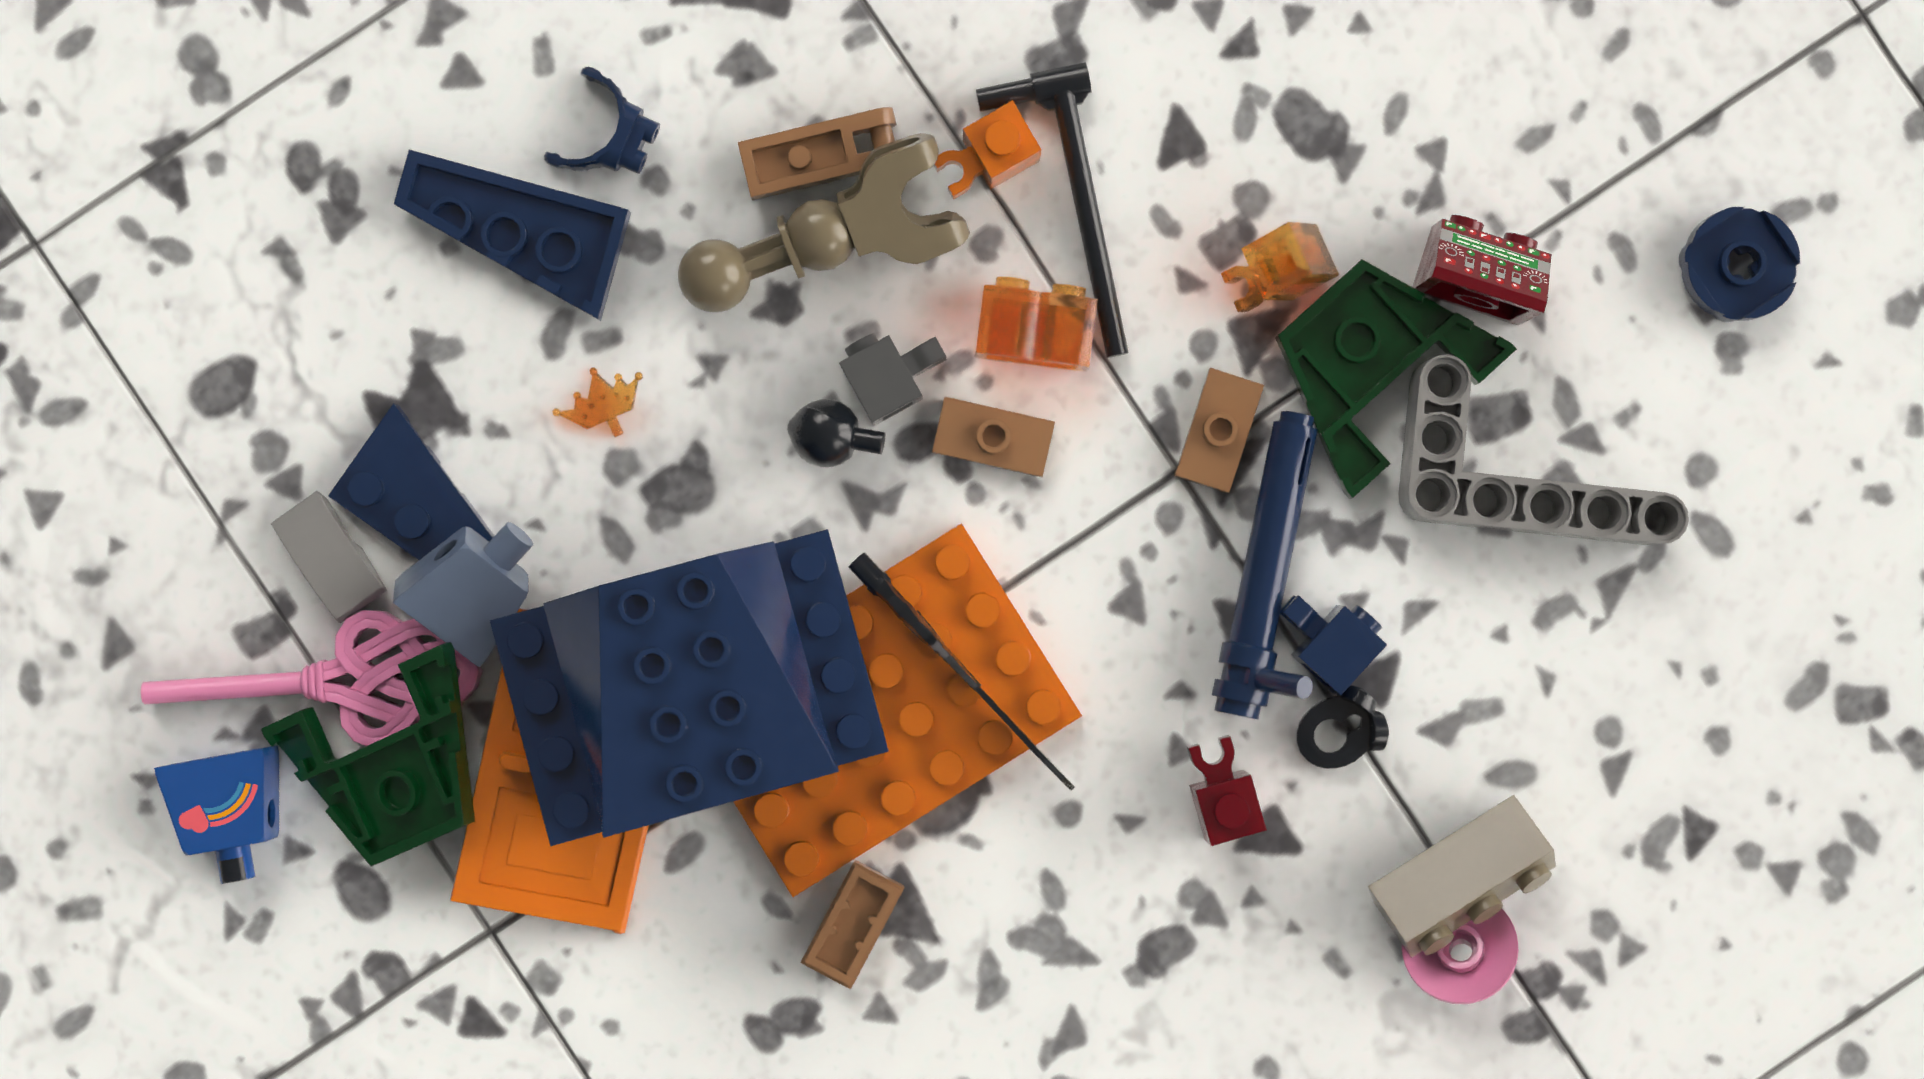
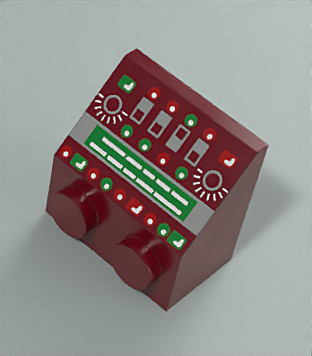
(1484, 271)

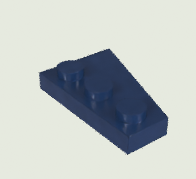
(405, 490)

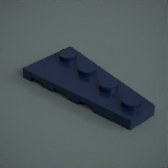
(531, 229)

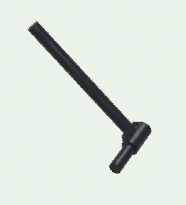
(1062, 91)

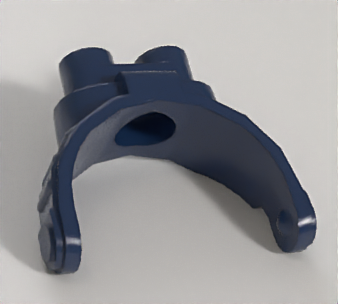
(627, 142)

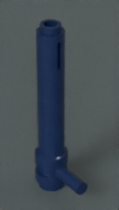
(1249, 654)

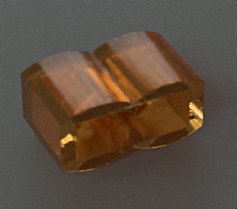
(1036, 325)

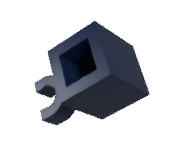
(1335, 646)

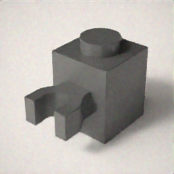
(884, 377)

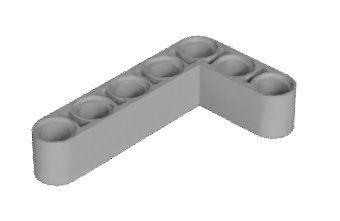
(1513, 494)

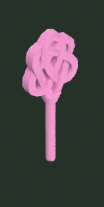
(316, 684)

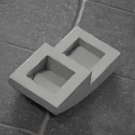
(328, 557)

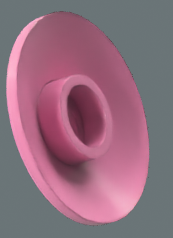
(1481, 975)

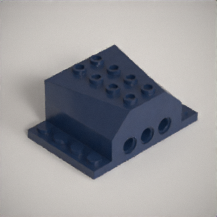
(689, 687)

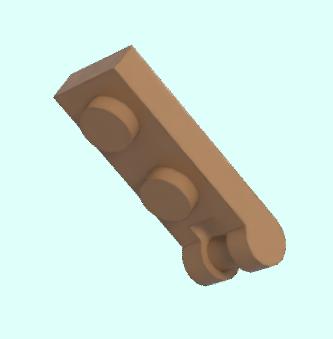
(812, 153)

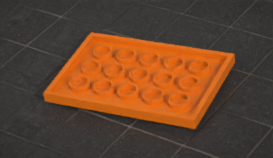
(932, 720)

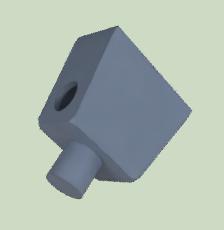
(466, 586)

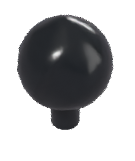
(829, 433)

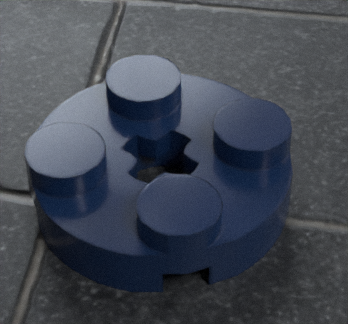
(1772, 272)

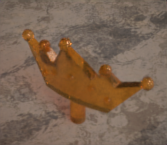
(603, 402)

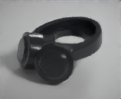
(1369, 736)

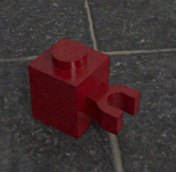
(1226, 799)

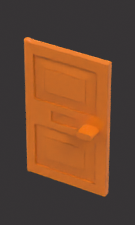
(507, 850)

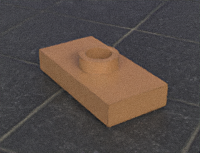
(1219, 430)
(993, 437)
(852, 924)

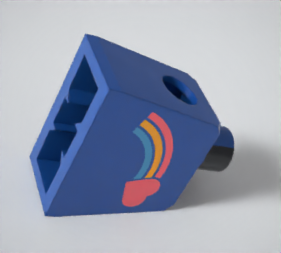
(224, 806)

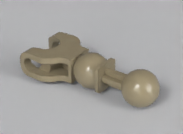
(825, 232)

